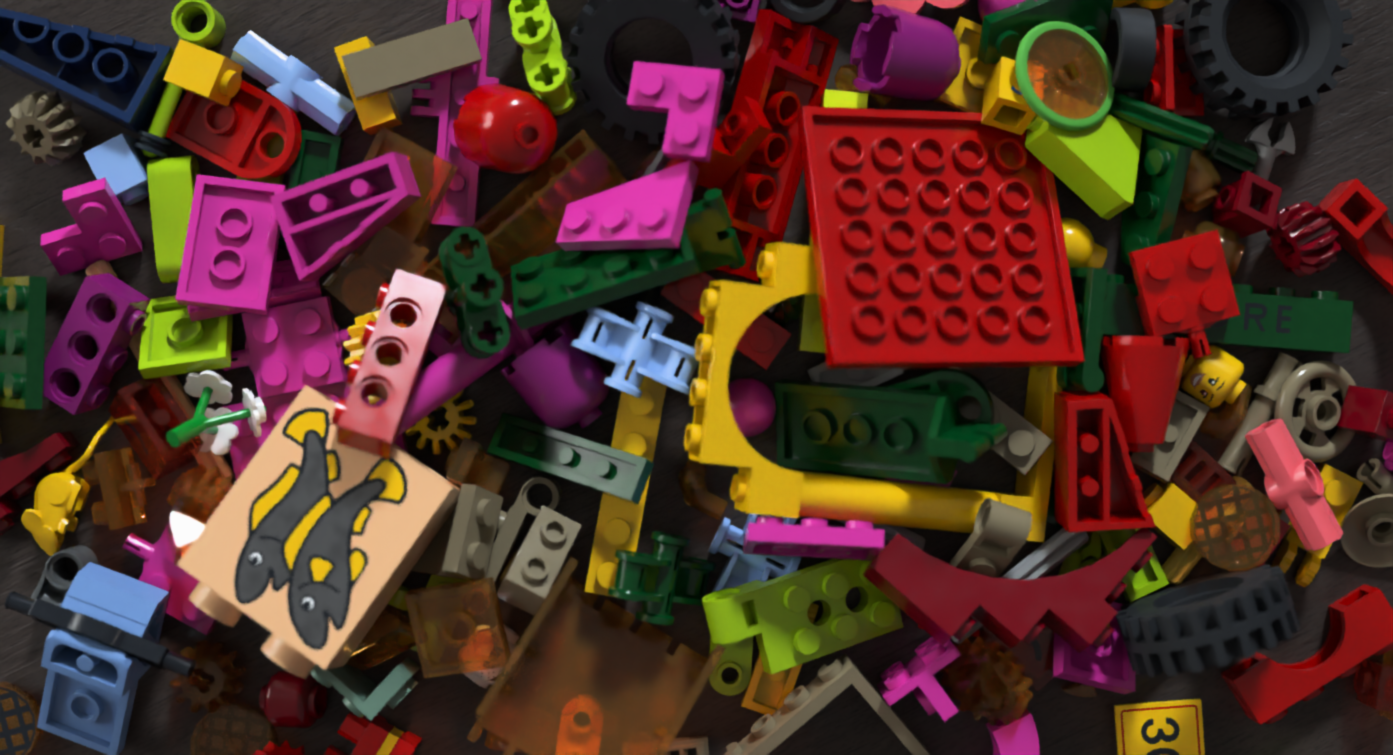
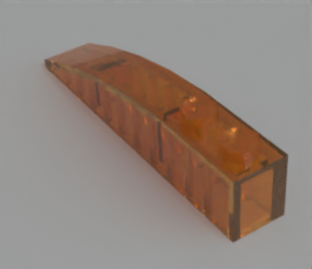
(533, 211)

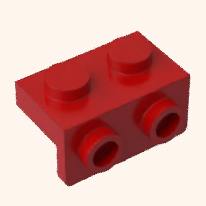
(1167, 86)

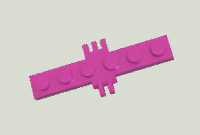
(445, 99)

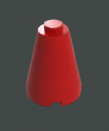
(1143, 384)

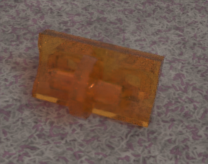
(120, 487)

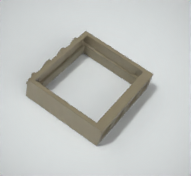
(806, 701)

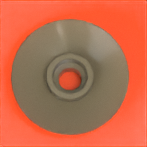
(1364, 538)

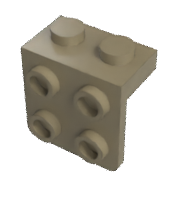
(466, 538)

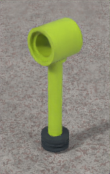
(154, 142)

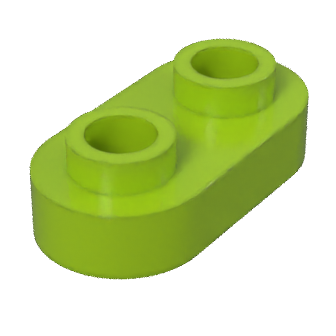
(738, 656)

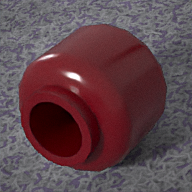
(293, 700)

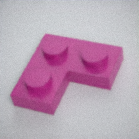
(688, 96)
(99, 232)

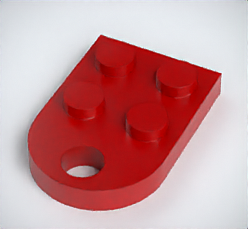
(239, 133)

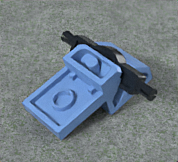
(98, 653)

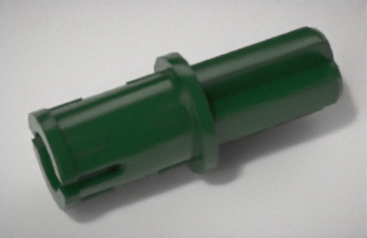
(1230, 154)

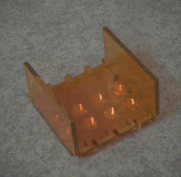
(590, 682)

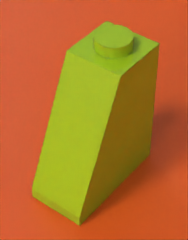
(1092, 162)

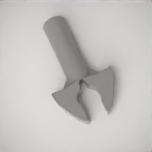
(1267, 153)

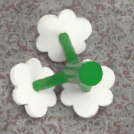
(216, 426)

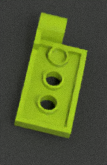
(779, 613)

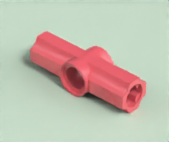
(1294, 484)

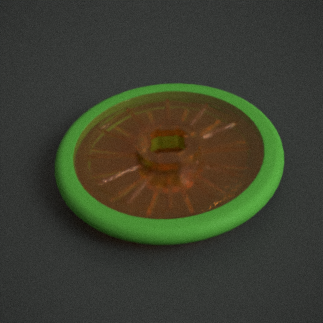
(1064, 75)

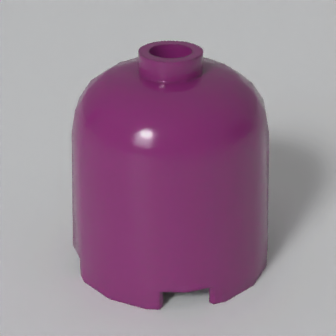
(904, 55)
(559, 380)

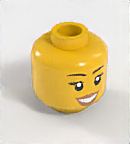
(1213, 377)

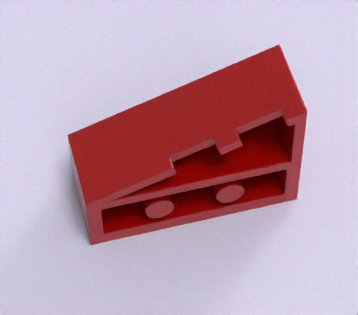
(1093, 467)

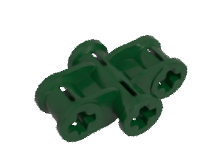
(472, 277)
(661, 578)

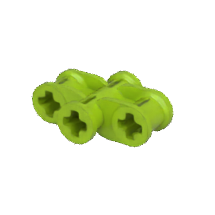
(542, 56)

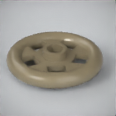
(1316, 410)

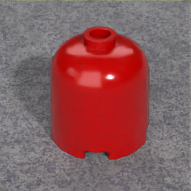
(505, 129)

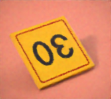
(1160, 728)

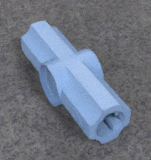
(294, 83)

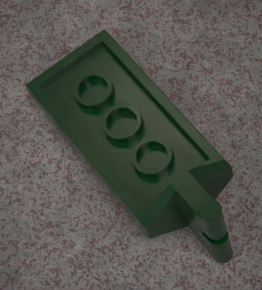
(579, 280)
(876, 431)

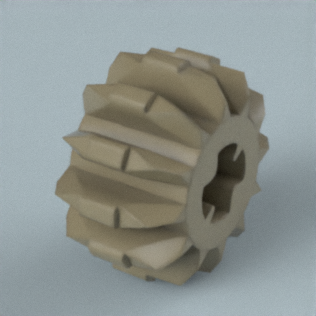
(46, 127)

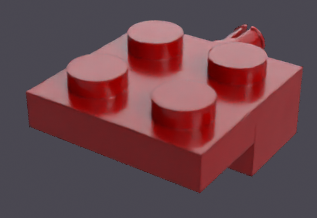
(1184, 288)

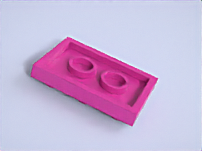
(230, 245)
(813, 539)

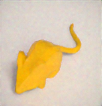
(58, 499)

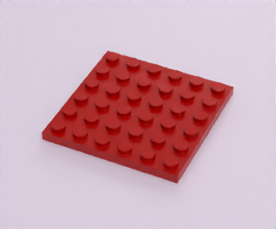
(935, 242)

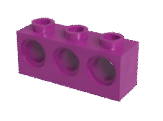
(73, 349)

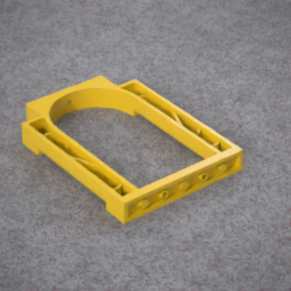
(777, 491)

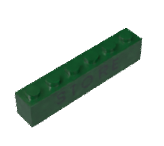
(1264, 320)

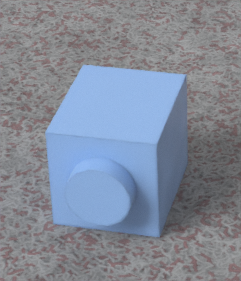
(122, 167)

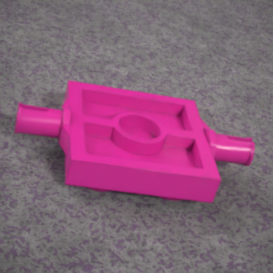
(162, 573)

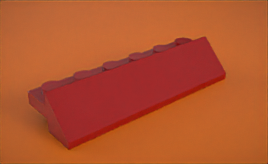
(783, 72)

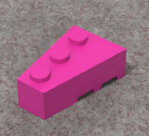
(342, 211)

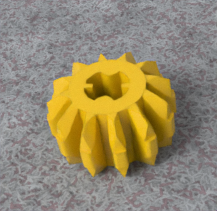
(442, 433)

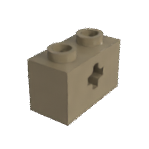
(538, 560)

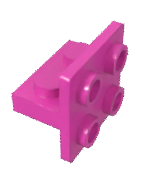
(918, 677)

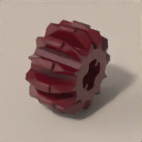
(1303, 239)

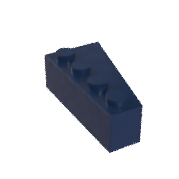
(90, 68)

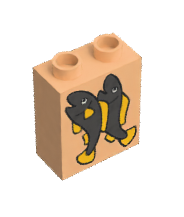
(316, 538)

